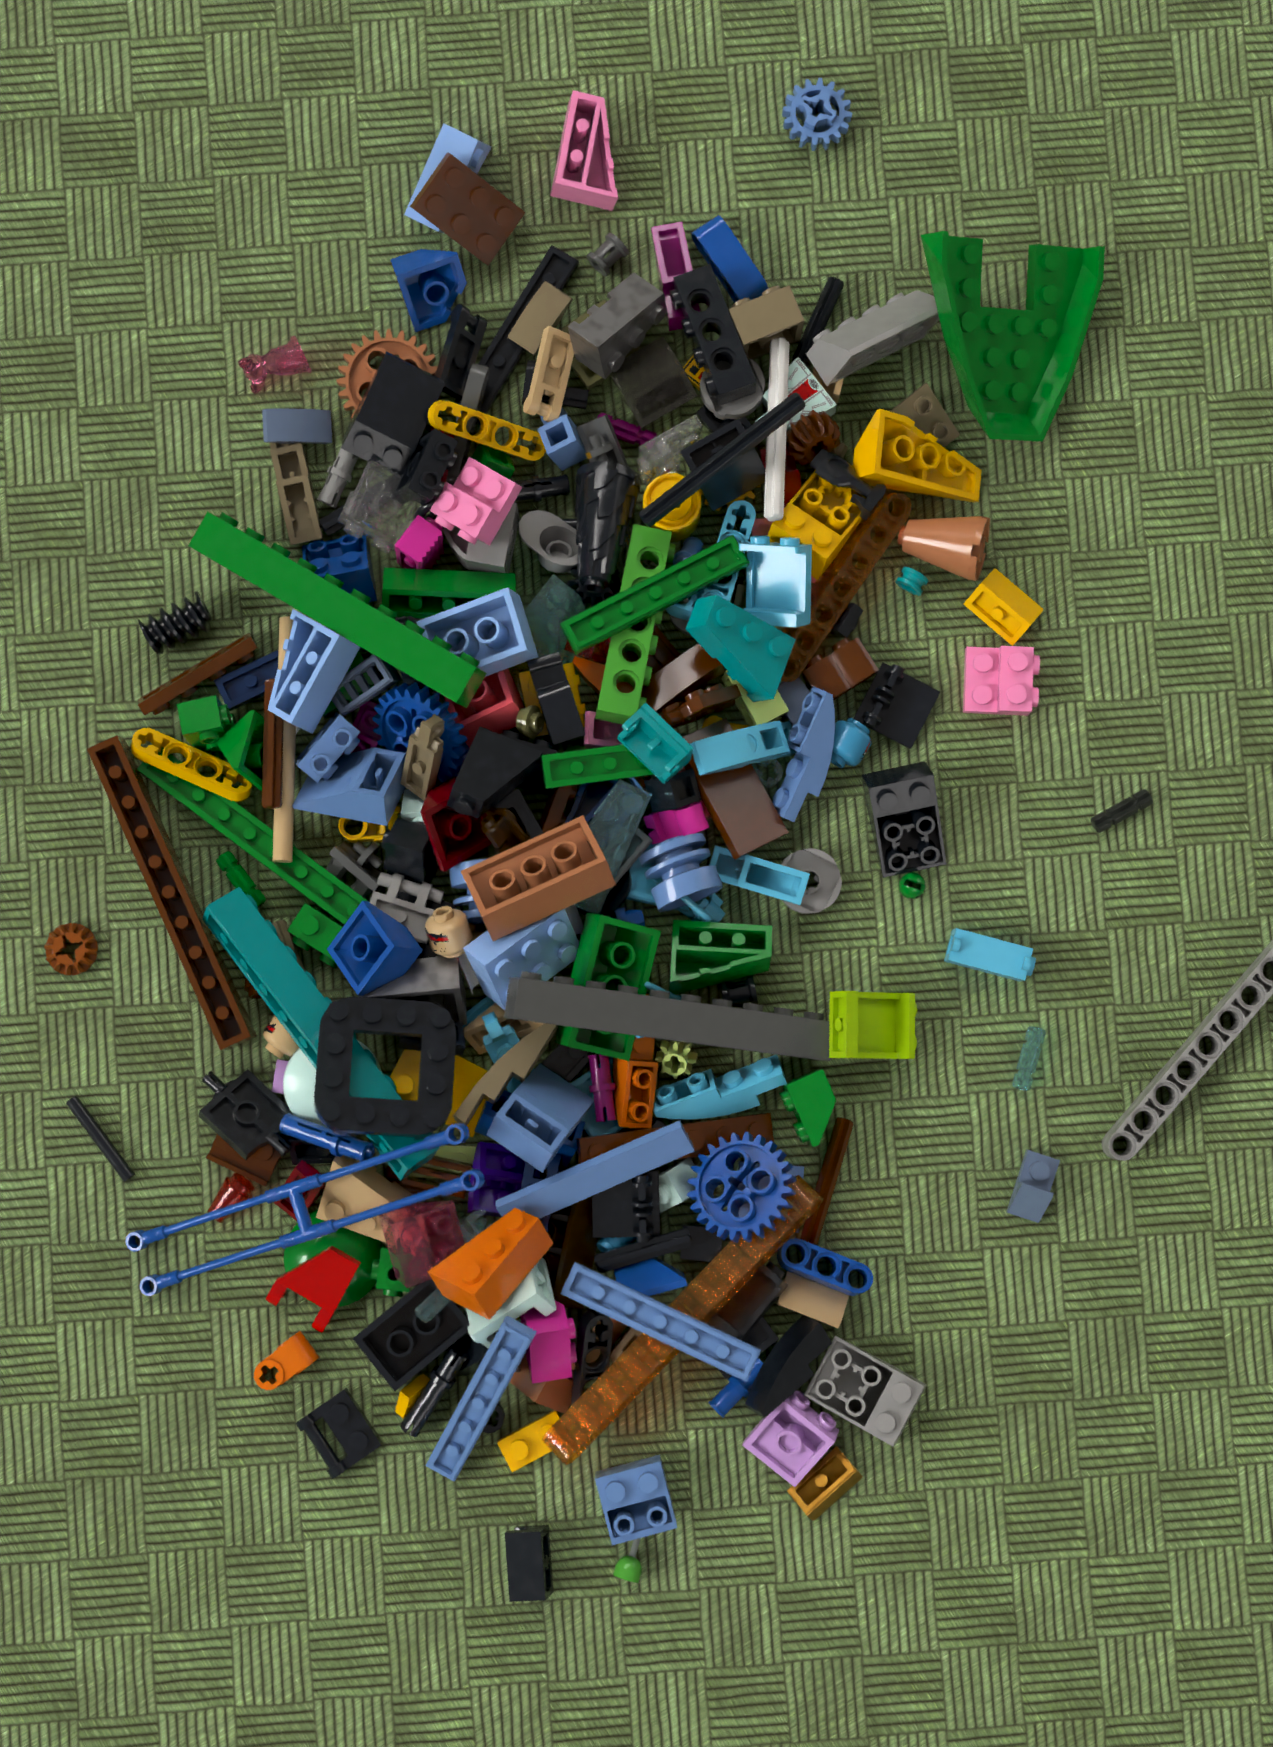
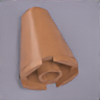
(948, 543)

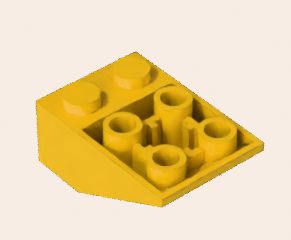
(820, 517)

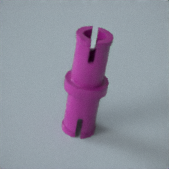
(602, 1088)

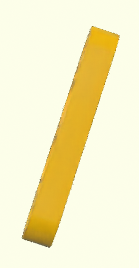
(487, 430)
(189, 768)

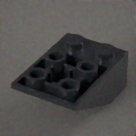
(904, 818)

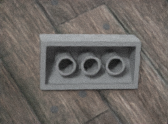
(873, 335)

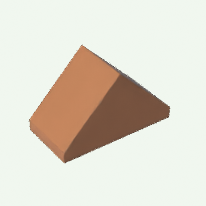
(552, 1394)

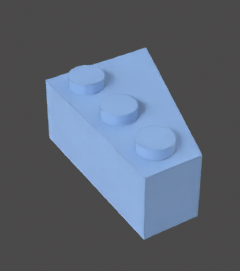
(460, 145)
(310, 672)

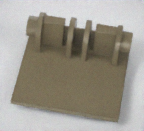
(928, 415)

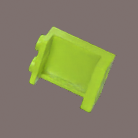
(872, 1025)

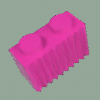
(420, 544)

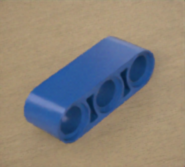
(729, 260)
(841, 1267)

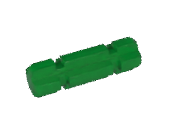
(239, 877)

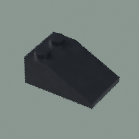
(392, 414)

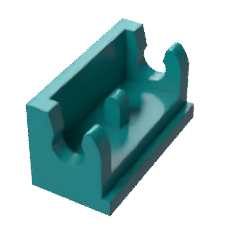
(655, 743)

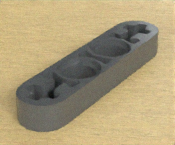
(472, 399)

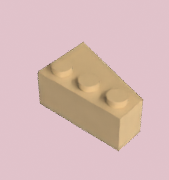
(357, 1194)

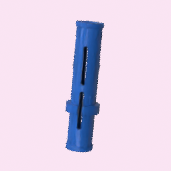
(324, 1137)

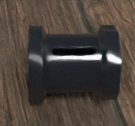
(740, 991)

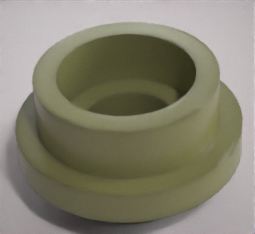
(530, 721)

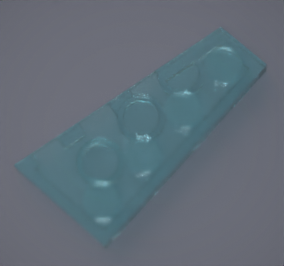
(614, 829)

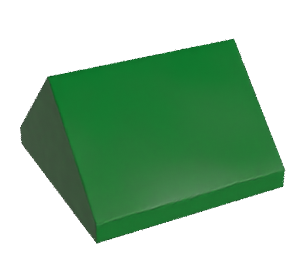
(244, 747)

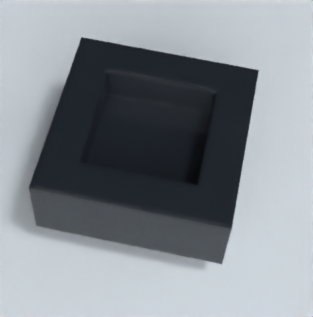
(847, 621)

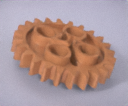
(359, 373)

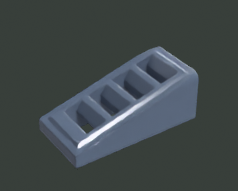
(390, 678)

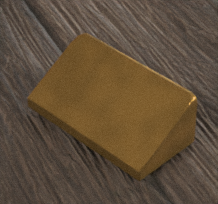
(825, 1484)

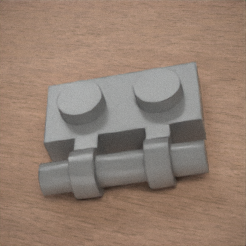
(407, 913)

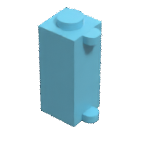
(990, 955)

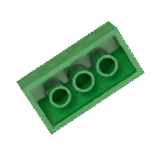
(615, 955)

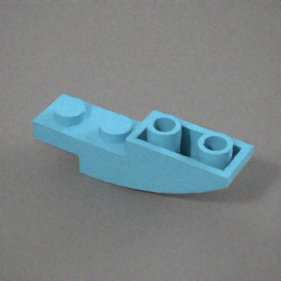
(742, 747)
(710, 1097)

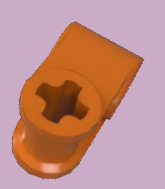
(289, 1359)

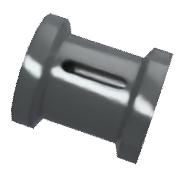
(612, 244)

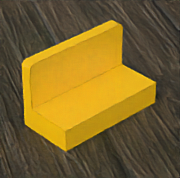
(1003, 606)

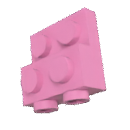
(476, 502)
(1000, 680)

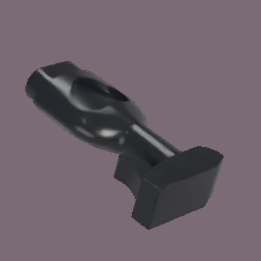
(842, 474)

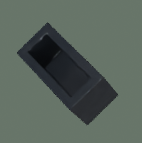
(409, 852)

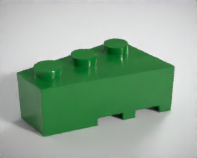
(716, 953)

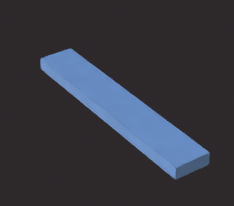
(600, 1172)
(661, 1321)
(481, 1398)

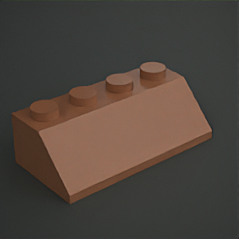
(538, 878)

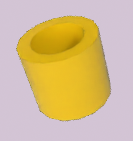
(681, 520)

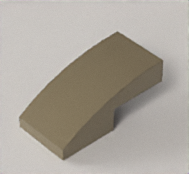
(542, 311)

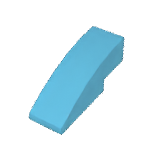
(760, 876)

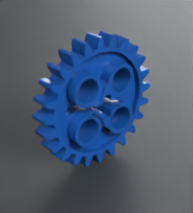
(403, 711)
(764, 1204)

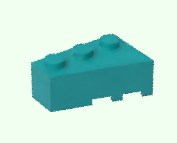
(743, 644)

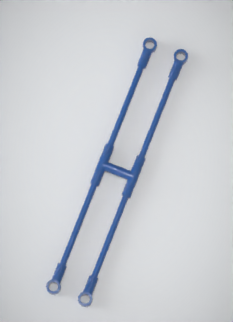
(294, 1191)

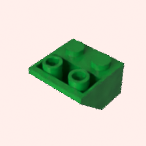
(812, 1104)

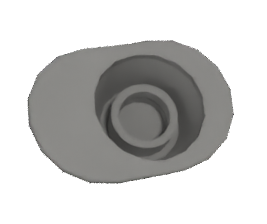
(550, 539)

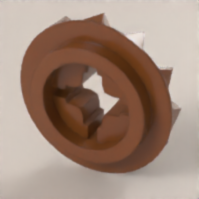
(85, 954)

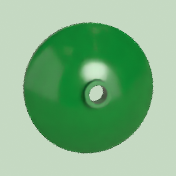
(352, 1243)

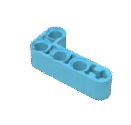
(737, 508)

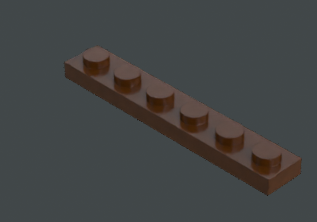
(700, 1134)

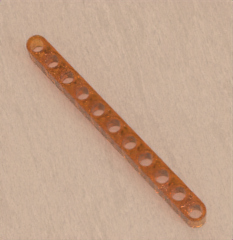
(649, 1356)

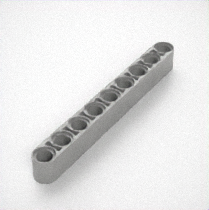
(1190, 1053)

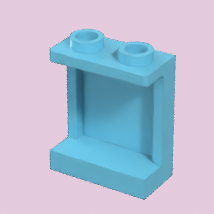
(778, 580)

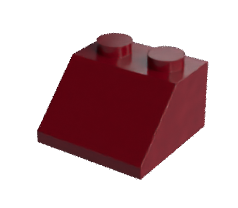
(451, 833)

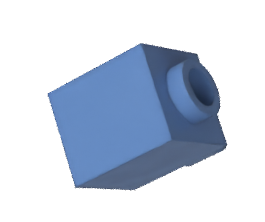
(562, 441)

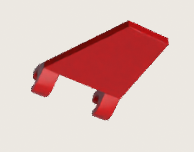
(319, 1280)

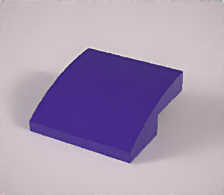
(502, 1177)

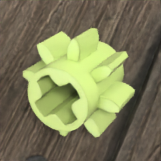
(673, 1065)

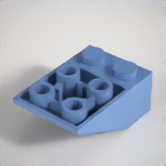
(361, 788)
(539, 1117)

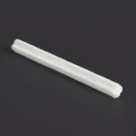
(777, 440)

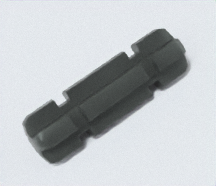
(1121, 810)

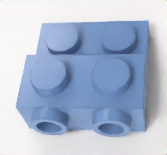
(326, 747)

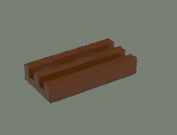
(441, 1162)

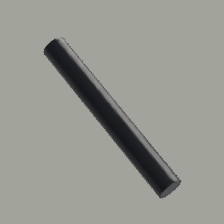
(100, 1138)

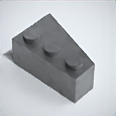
(617, 325)

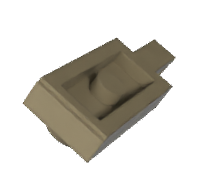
(423, 757)

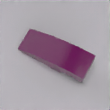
(671, 260)

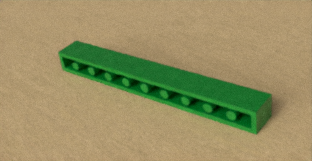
(337, 609)

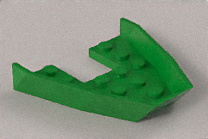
(1014, 360)

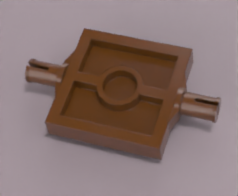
(700, 704)

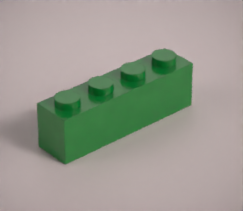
(430, 592)

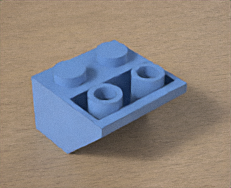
(635, 1499)

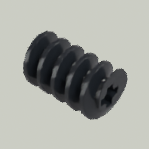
(176, 624)

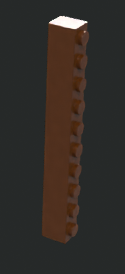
(172, 893)

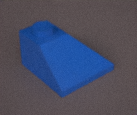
(373, 949)
(651, 1276)

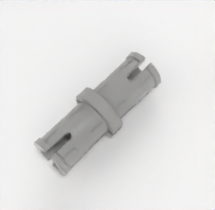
(338, 477)

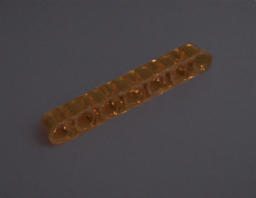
(849, 578)

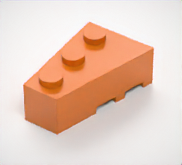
(492, 1263)

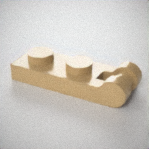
(550, 374)

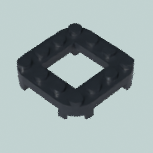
(378, 1115)

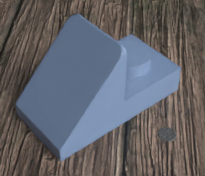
(1033, 1186)

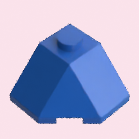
(429, 285)

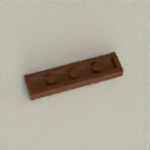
(186, 682)

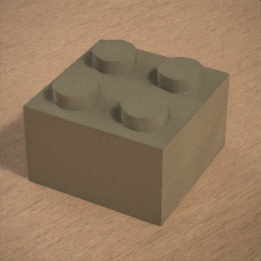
(766, 319)

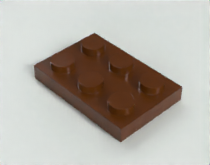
(467, 209)

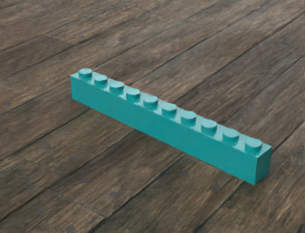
(299, 1005)

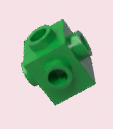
(385, 1279)

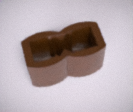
(842, 669)

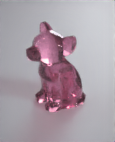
(280, 361)

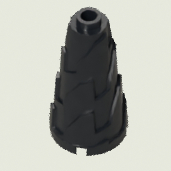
(603, 511)

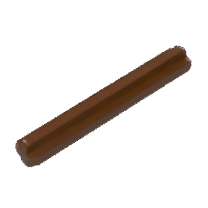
(272, 754)
(828, 1178)

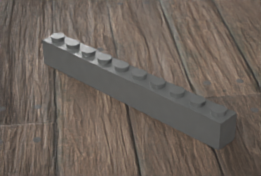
(667, 1018)

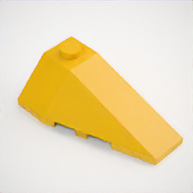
(911, 461)

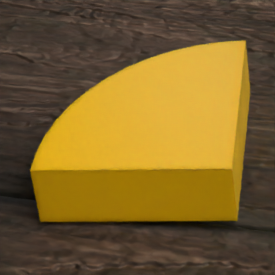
(410, 1394)

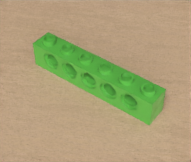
(613, 705)

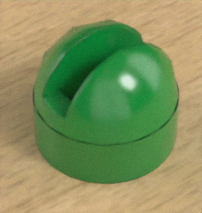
(910, 892)

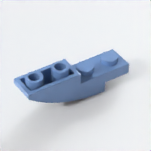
(814, 744)

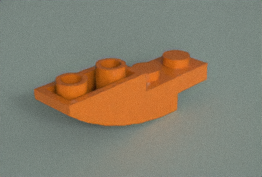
(636, 1085)

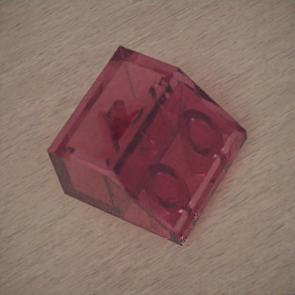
(420, 1238)

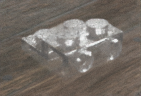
(663, 452)
(374, 512)

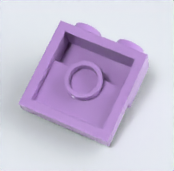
(792, 1438)

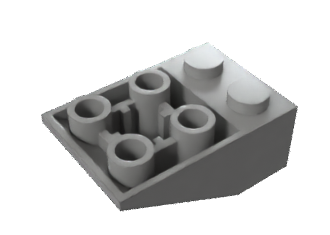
(865, 1390)

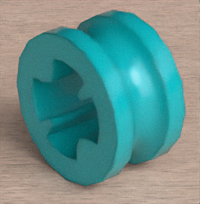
(911, 581)

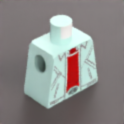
(811, 391)

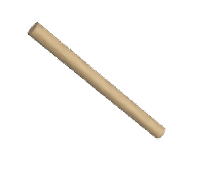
(284, 816)

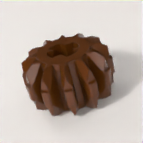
(811, 435)

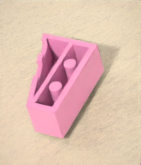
(584, 155)

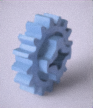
(806, 104)

